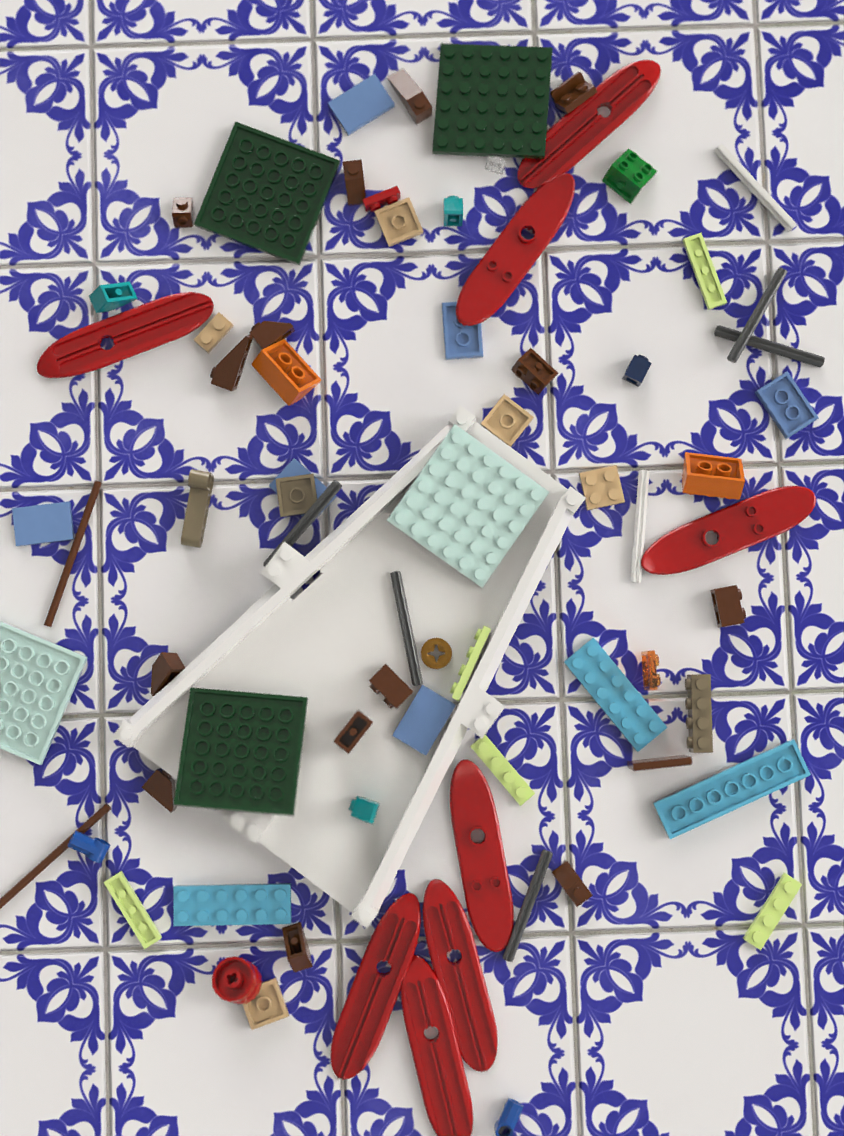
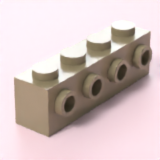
(699, 713)

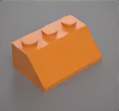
(285, 371)
(712, 476)

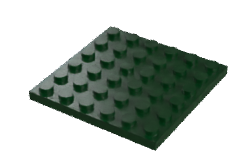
(492, 100)
(267, 193)
(241, 752)

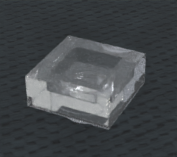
(495, 164)

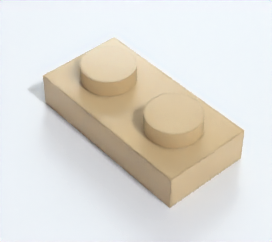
(213, 332)

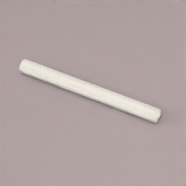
(752, 184)
(639, 527)

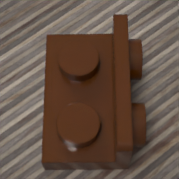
(572, 93)
(534, 371)

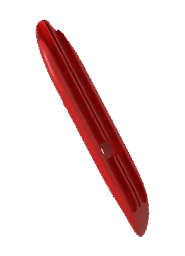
(584, 129)
(511, 254)
(131, 331)
(736, 526)
(482, 863)
(463, 980)
(375, 993)
(436, 1059)

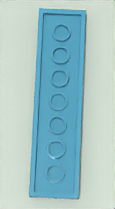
(731, 789)

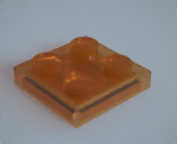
(650, 677)

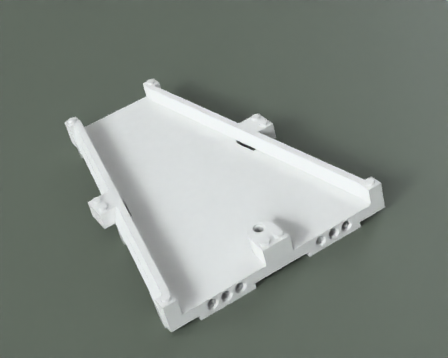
(330, 648)

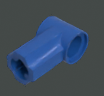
(93, 848)
(509, 1117)

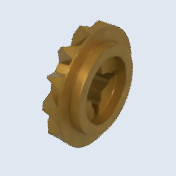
(442, 660)

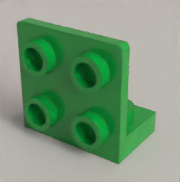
(628, 175)

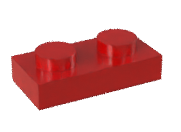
(385, 197)

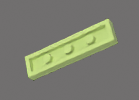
(704, 271)
(466, 670)
(502, 770)
(133, 910)
(772, 911)

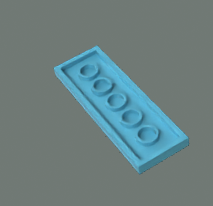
(615, 694)
(232, 904)

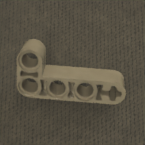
(197, 507)

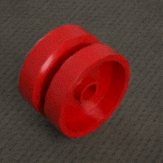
(239, 970)

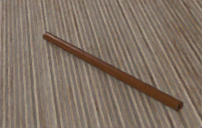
(72, 554)
(52, 856)

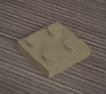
(296, 494)

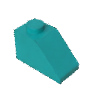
(453, 211)
(112, 296)
(364, 809)

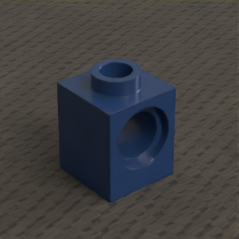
(637, 370)

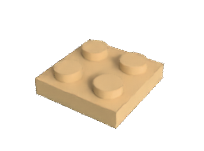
(398, 222)
(507, 420)
(601, 487)
(266, 1006)

